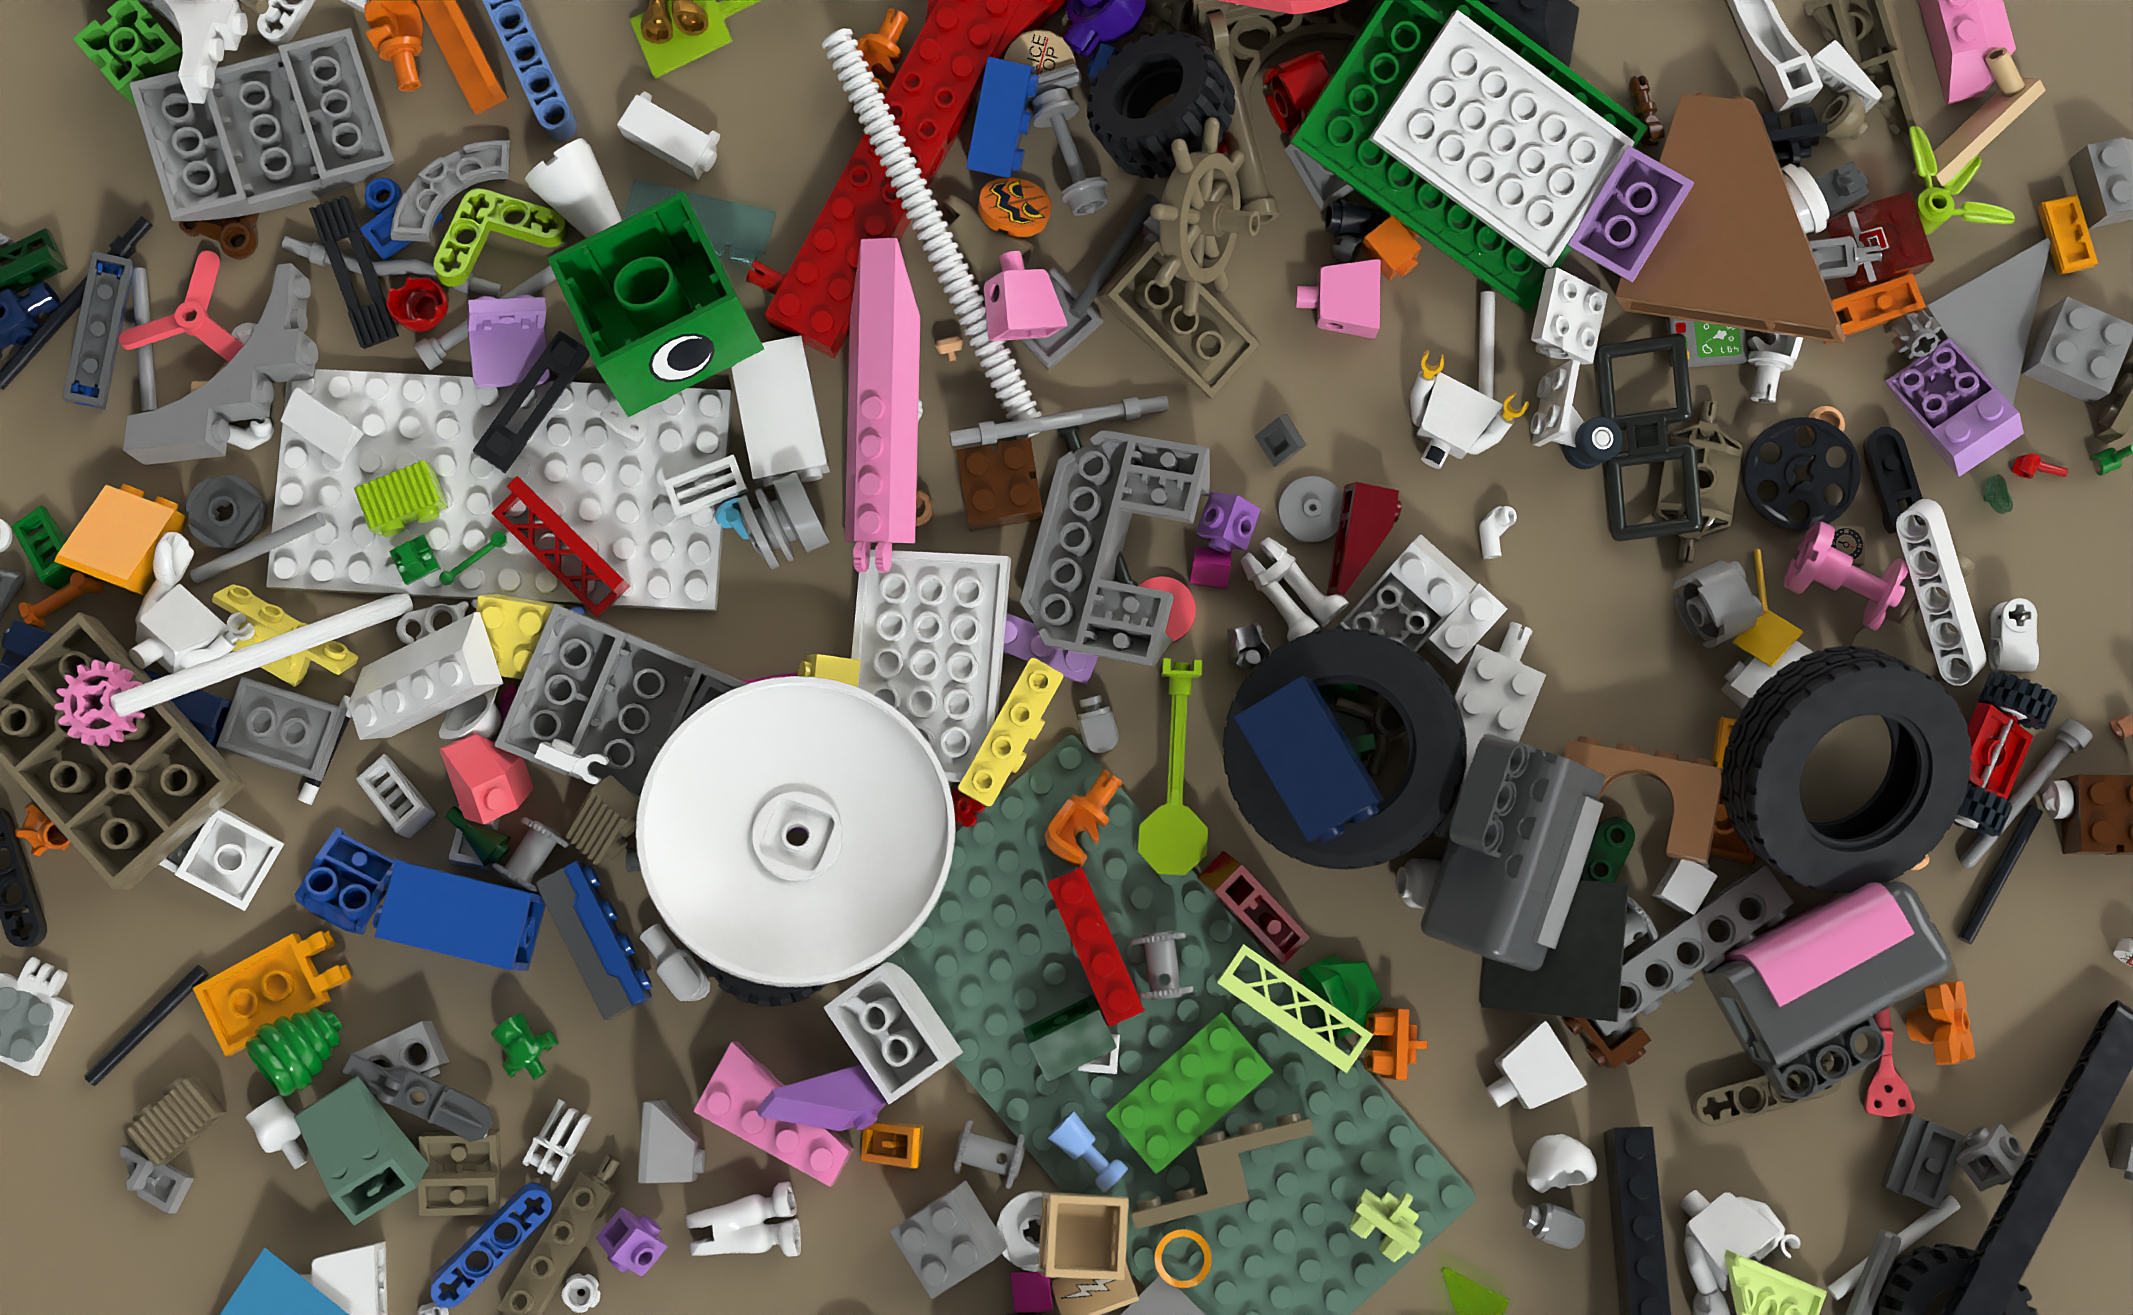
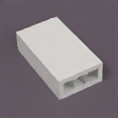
(780, 413)

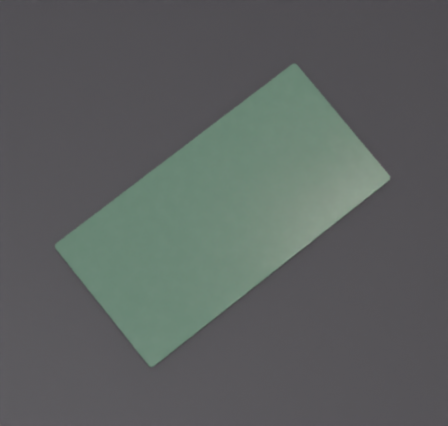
(1004, 960)

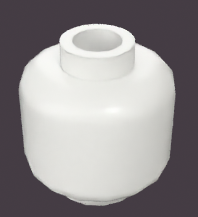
(1416, 881)

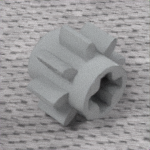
(1916, 334)

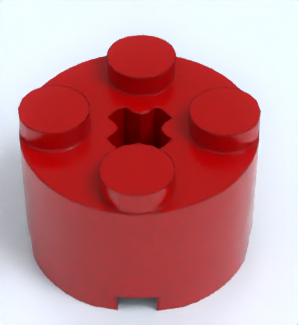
(1295, 88)

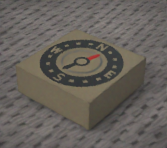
(1850, 541)

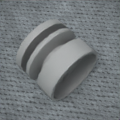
(782, 521)

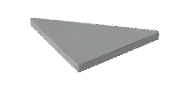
(1995, 315)

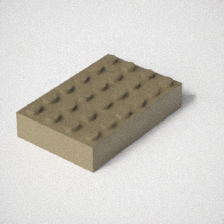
(118, 801)

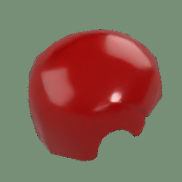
(418, 304)

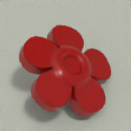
(965, 808)

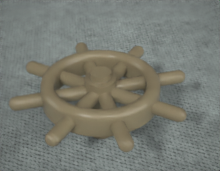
(1201, 217)

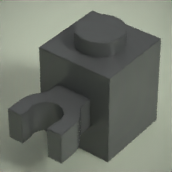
(1843, 188)

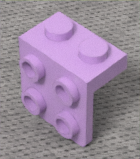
(506, 339)

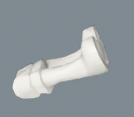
(1322, 607)

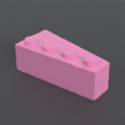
(732, 1103)

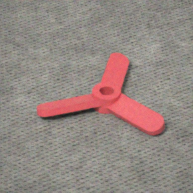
(196, 305)

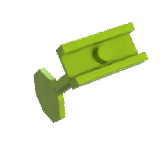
(1173, 835)

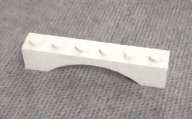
(1778, 57)

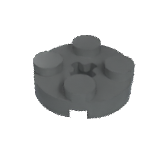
(233, 532)

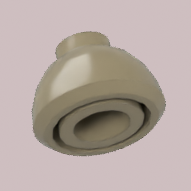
(1844, 116)

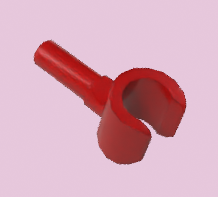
(2026, 466)

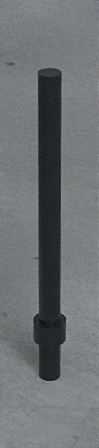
(120, 247)

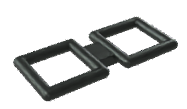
(1649, 438)

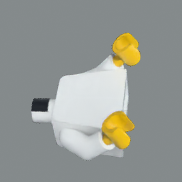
(1456, 416)

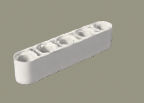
(1946, 575)

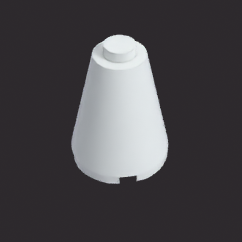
(576, 188)

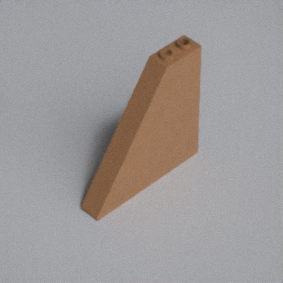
(1737, 238)

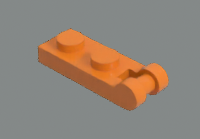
(1879, 304)

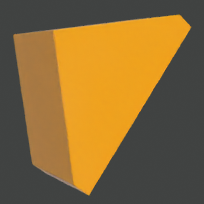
(893, 1144)

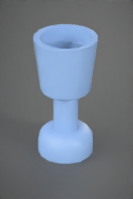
(1076, 1141)

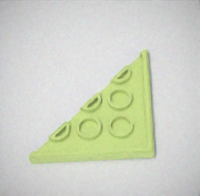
(1768, 1291)

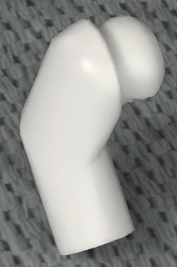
(253, 435)

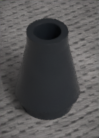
(1351, 218)

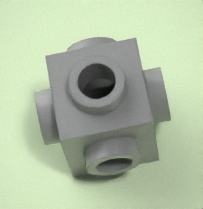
(1990, 1156)

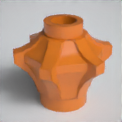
(41, 832)

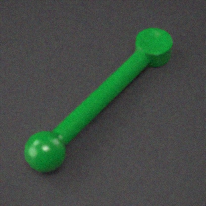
(498, 540)

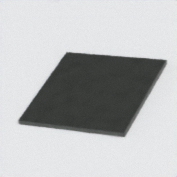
(1583, 970)

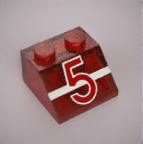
(1893, 226)

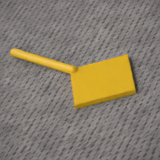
(1771, 633)

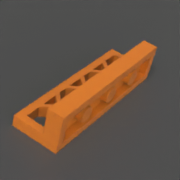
(463, 53)

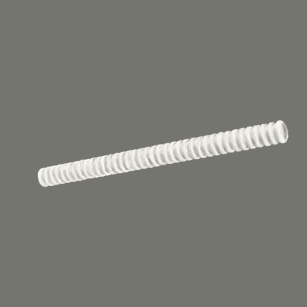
(928, 223)

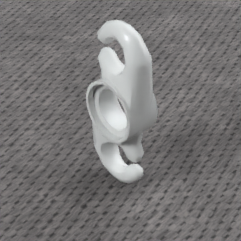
(425, 619)

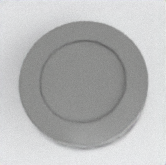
(1310, 509)

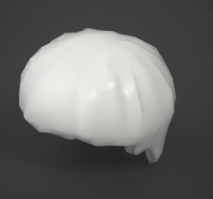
(1559, 1162)

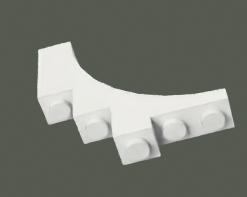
(206, 32)

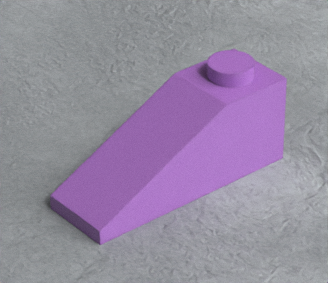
(827, 1101)

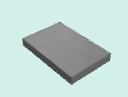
(281, 728)

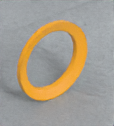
(1206, 1252)

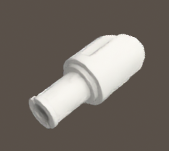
(676, 966)

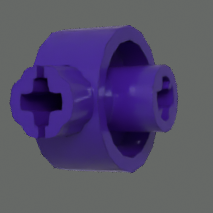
(1101, 22)

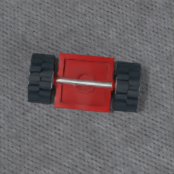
(2000, 747)

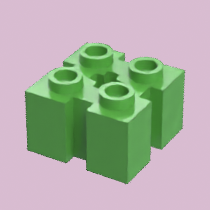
(129, 46)

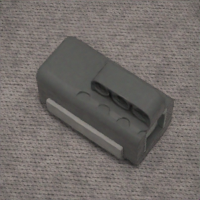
(1514, 853)

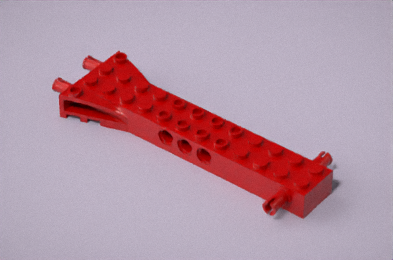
(930, 107)

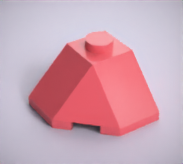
(485, 778)

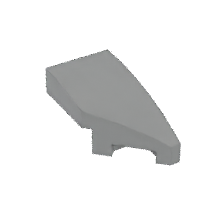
(159, 1185)

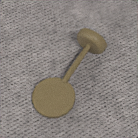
(1895, 637)

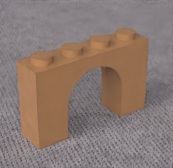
(1694, 788)

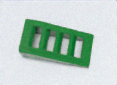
(48, 571)

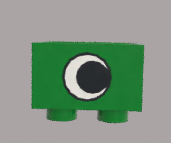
(654, 304)

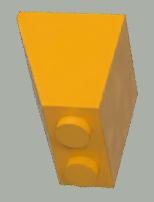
(120, 537)

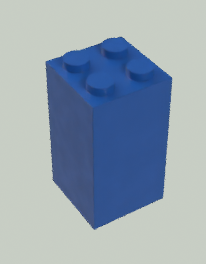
(459, 916)

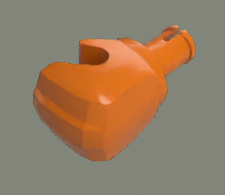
(397, 37)
(881, 48)
(1081, 815)

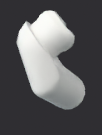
(1493, 527)

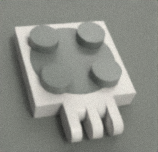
(31, 1015)

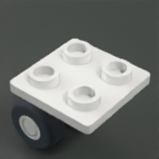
(1556, 420)

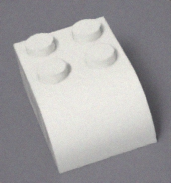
(893, 1030)

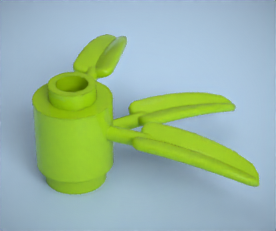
(1936, 204)

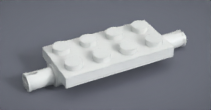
(1495, 697)

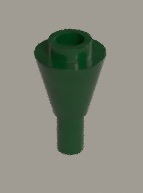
(485, 841)

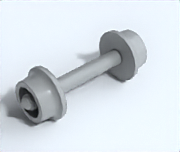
(1053, 110)

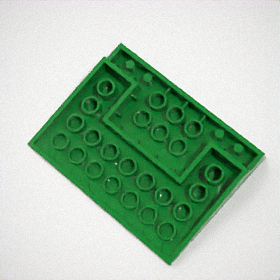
(1362, 91)

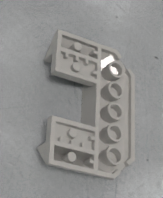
(1084, 528)

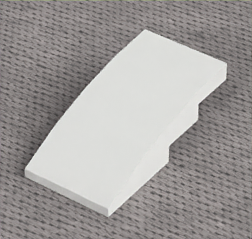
(225, 858)

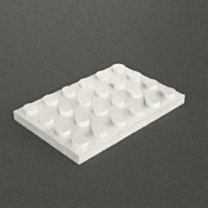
(1501, 139)
(935, 645)

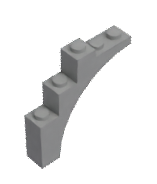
(241, 391)

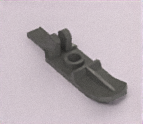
(441, 1104)

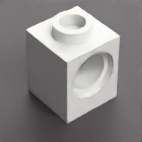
(1685, 886)

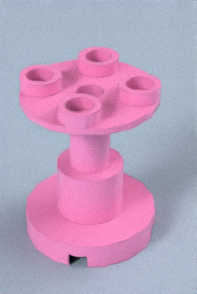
(1834, 568)

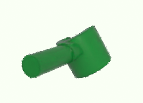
(2111, 458)

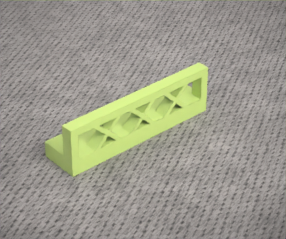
(1286, 1021)

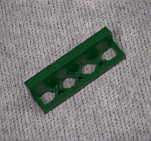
(30, 266)

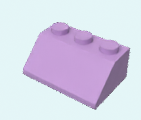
(1630, 214)

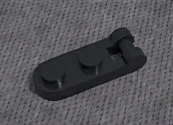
(1891, 474)

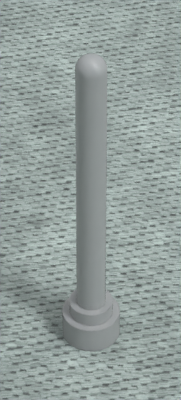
(434, 349)
(2070, 738)

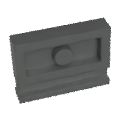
(1923, 1161)

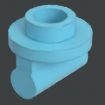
(730, 517)

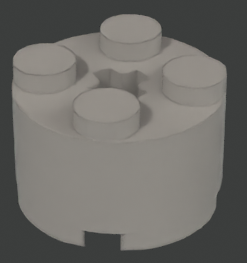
(1717, 602)

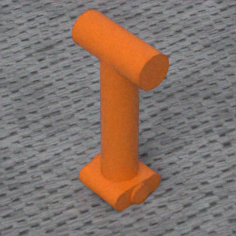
(79, 585)

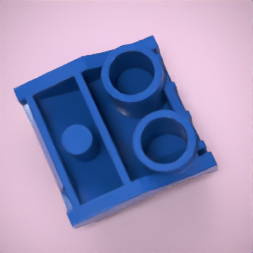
(345, 883)

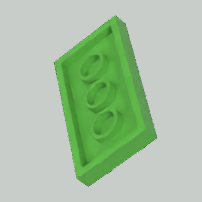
(1189, 1092)

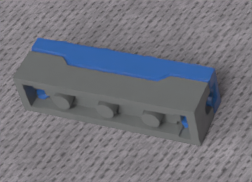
(98, 330)
(594, 939)

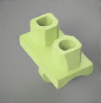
(1392, 1218)

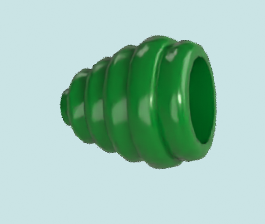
(294, 1048)

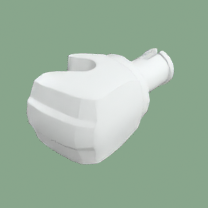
(1771, 360)

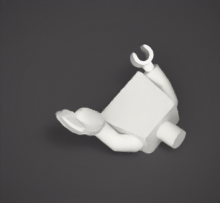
(175, 624)
(1731, 1225)

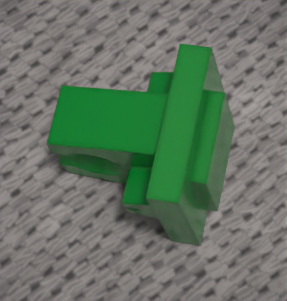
(414, 559)

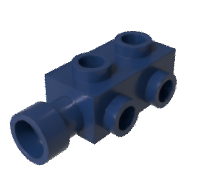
(19, 313)

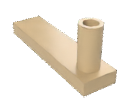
(1989, 121)

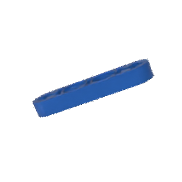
(495, 1248)

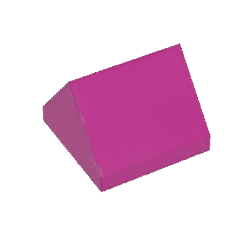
(1210, 568)

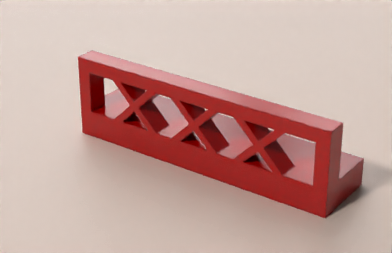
(564, 533)

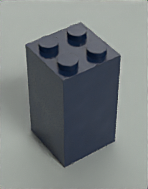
(1310, 760)

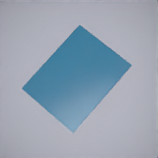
(277, 1290)

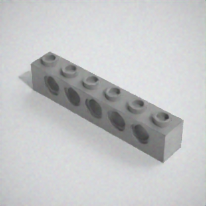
(1769, 906)

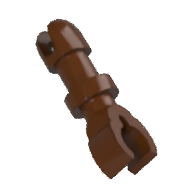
(1645, 110)

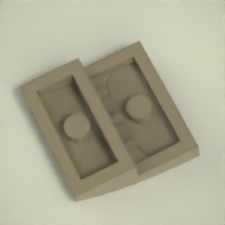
(460, 1174)

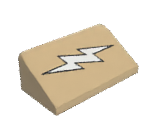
(1093, 1296)

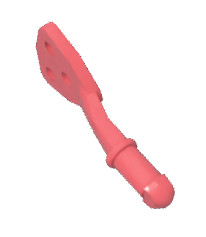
(1888, 1076)

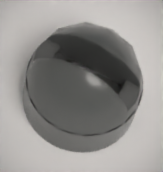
(1347, 248)

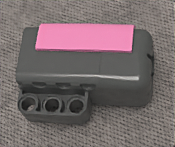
(1823, 979)

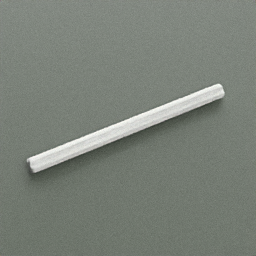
(260, 654)

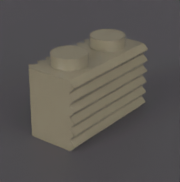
(604, 821)
(175, 1120)

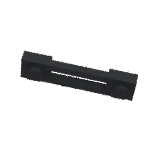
(336, 222)
(502, 446)

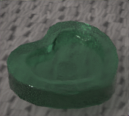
(1998, 494)

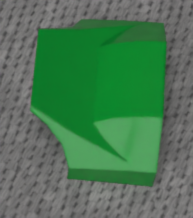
(1345, 986)

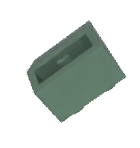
(359, 1150)

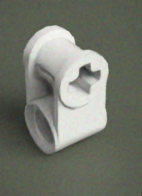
(2013, 643)

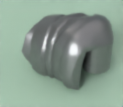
(1247, 646)

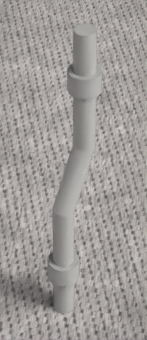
(317, 254)
(988, 432)

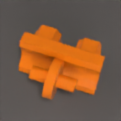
(1398, 1043)

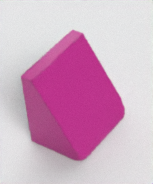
(1031, 1292)

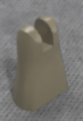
(981, 244)

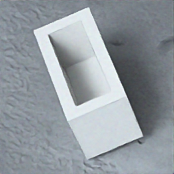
(1465, 626)

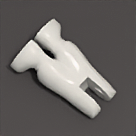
(741, 1225)

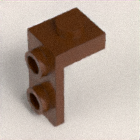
(1625, 1049)

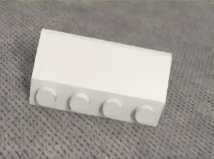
(424, 679)

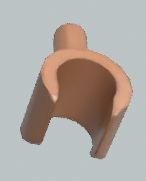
(2122, 726)

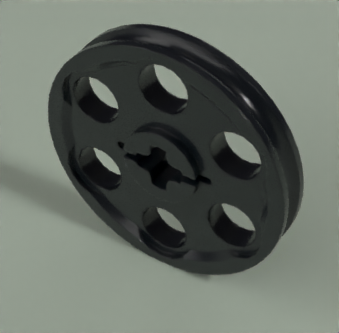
(1818, 469)

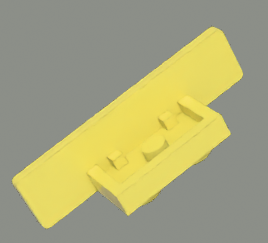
(271, 622)
(1010, 732)

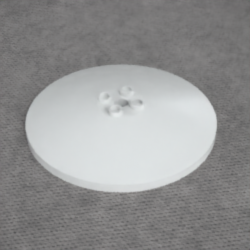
(782, 761)

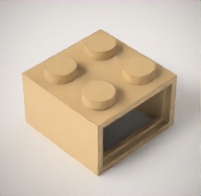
(1083, 1236)

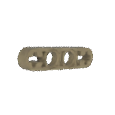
(1767, 1098)

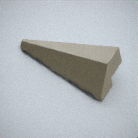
(1874, 41)

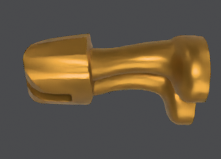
(686, 14)

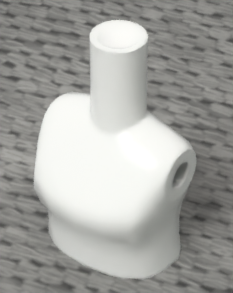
(277, 1130)

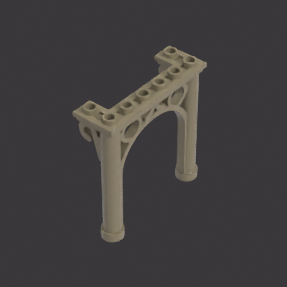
(1211, 23)

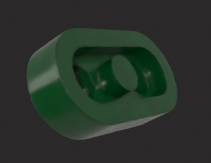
(1607, 852)

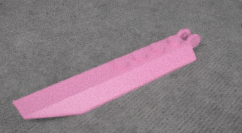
(882, 405)

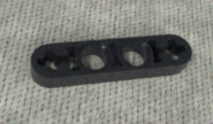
(18, 873)

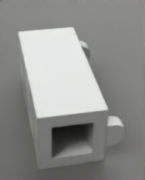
(668, 136)

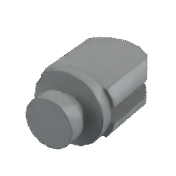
(1097, 725)
(1554, 1225)

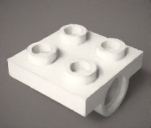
(1568, 317)

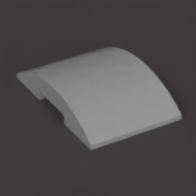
(267, 131)
(603, 697)

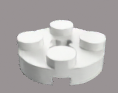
(1011, 1225)

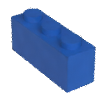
(1002, 117)

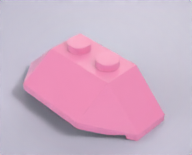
(1960, 39)

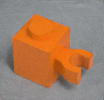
(1394, 246)

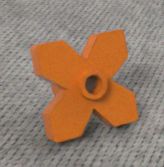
(1943, 1023)

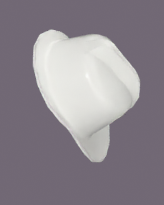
(472, 717)

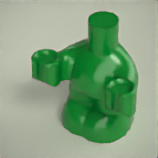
(522, 1046)

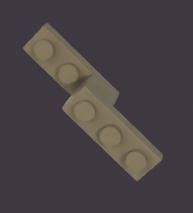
(1221, 1170)

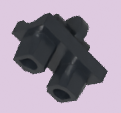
(1794, 142)

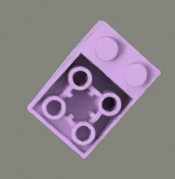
(1956, 407)

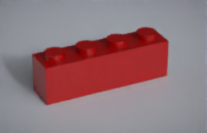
(1095, 947)

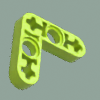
(489, 220)

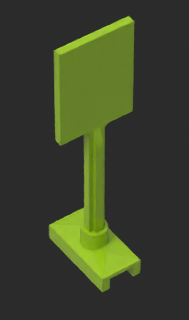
(686, 48)

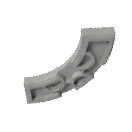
(442, 181)

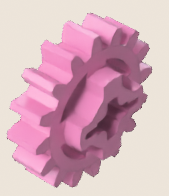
(83, 708)

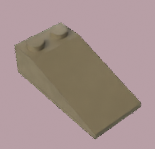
(1199, 346)

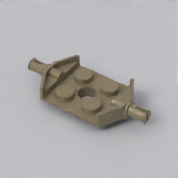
(1721, 460)

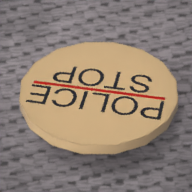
(1040, 49)

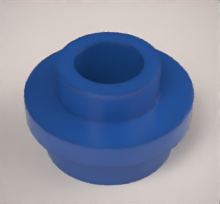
(376, 189)

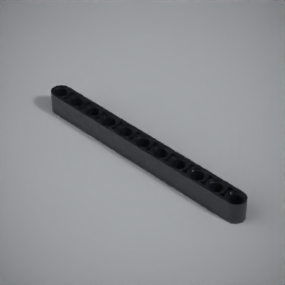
(2047, 1168)

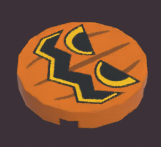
(1014, 206)

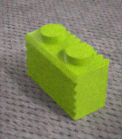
(401, 499)

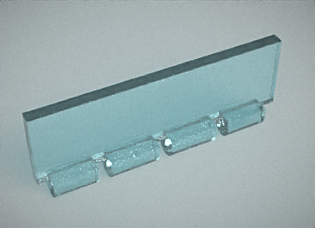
(725, 222)

